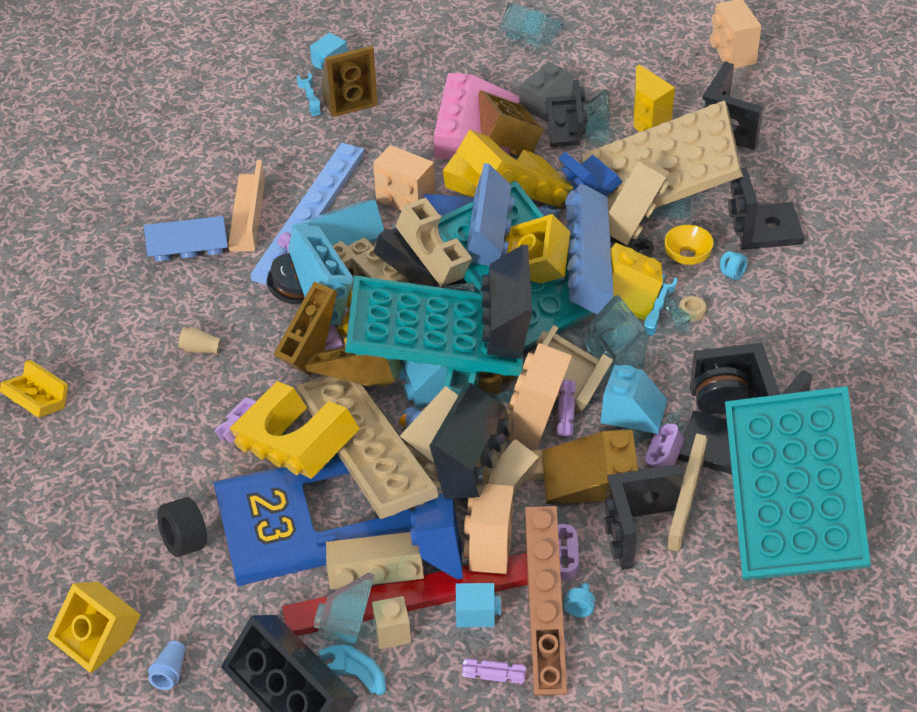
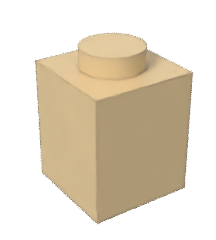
(391, 622)

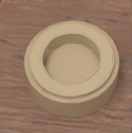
(694, 307)

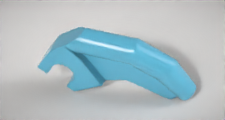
(356, 664)

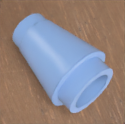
(167, 666)

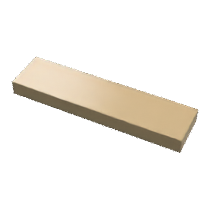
(687, 493)

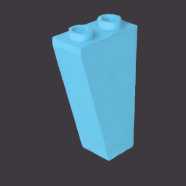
(319, 262)

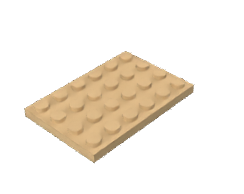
(693, 148)

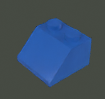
(438, 535)

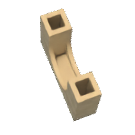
(513, 465)

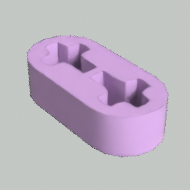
(665, 447)
(569, 551)

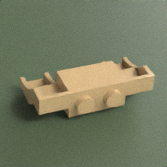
(365, 262)

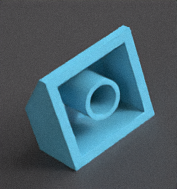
(422, 382)
(633, 400)

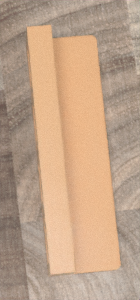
(247, 210)

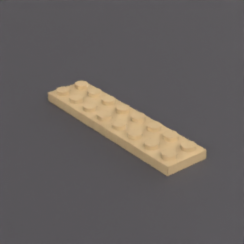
(376, 453)

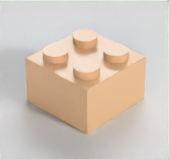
(735, 33)
(402, 177)
(489, 529)

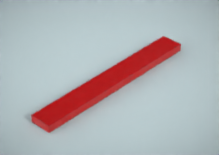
(418, 594)

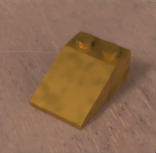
(349, 81)
(508, 123)
(580, 467)

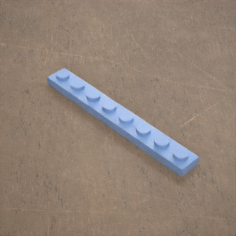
(315, 202)

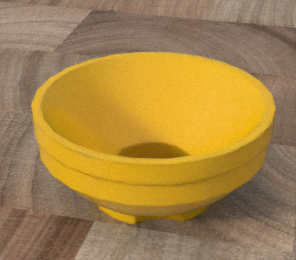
(688, 238)

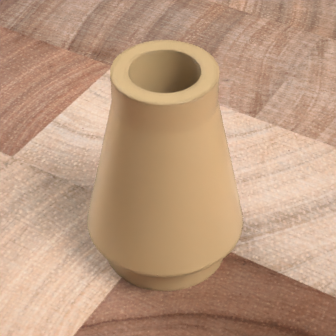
(197, 341)

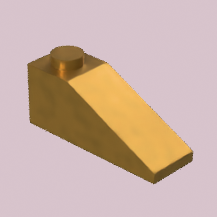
(308, 328)
(354, 368)

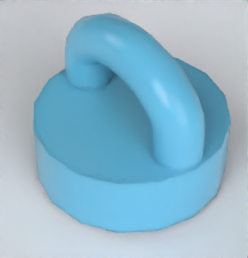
(736, 265)
(579, 601)

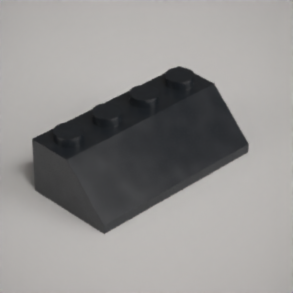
(507, 304)
(470, 443)
(283, 671)

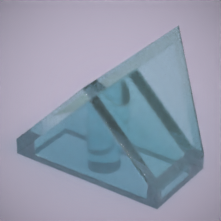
(598, 119)

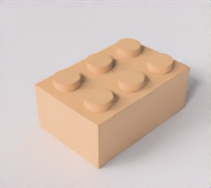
(536, 393)

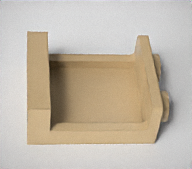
(582, 368)

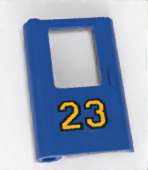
(272, 527)

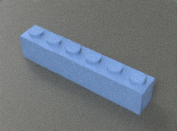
(589, 249)

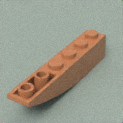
(545, 601)

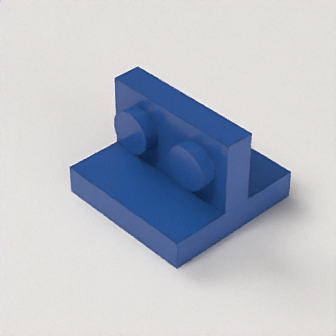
(590, 173)

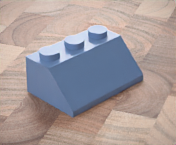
(489, 217)
(186, 237)

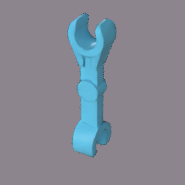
(314, 103)
(653, 318)

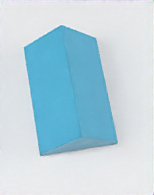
(349, 223)

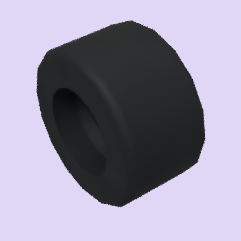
(182, 527)

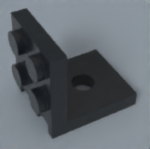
(746, 113)
(752, 218)
(747, 358)
(630, 498)

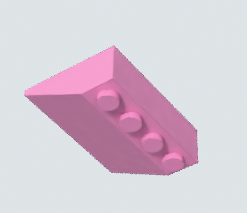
(461, 111)

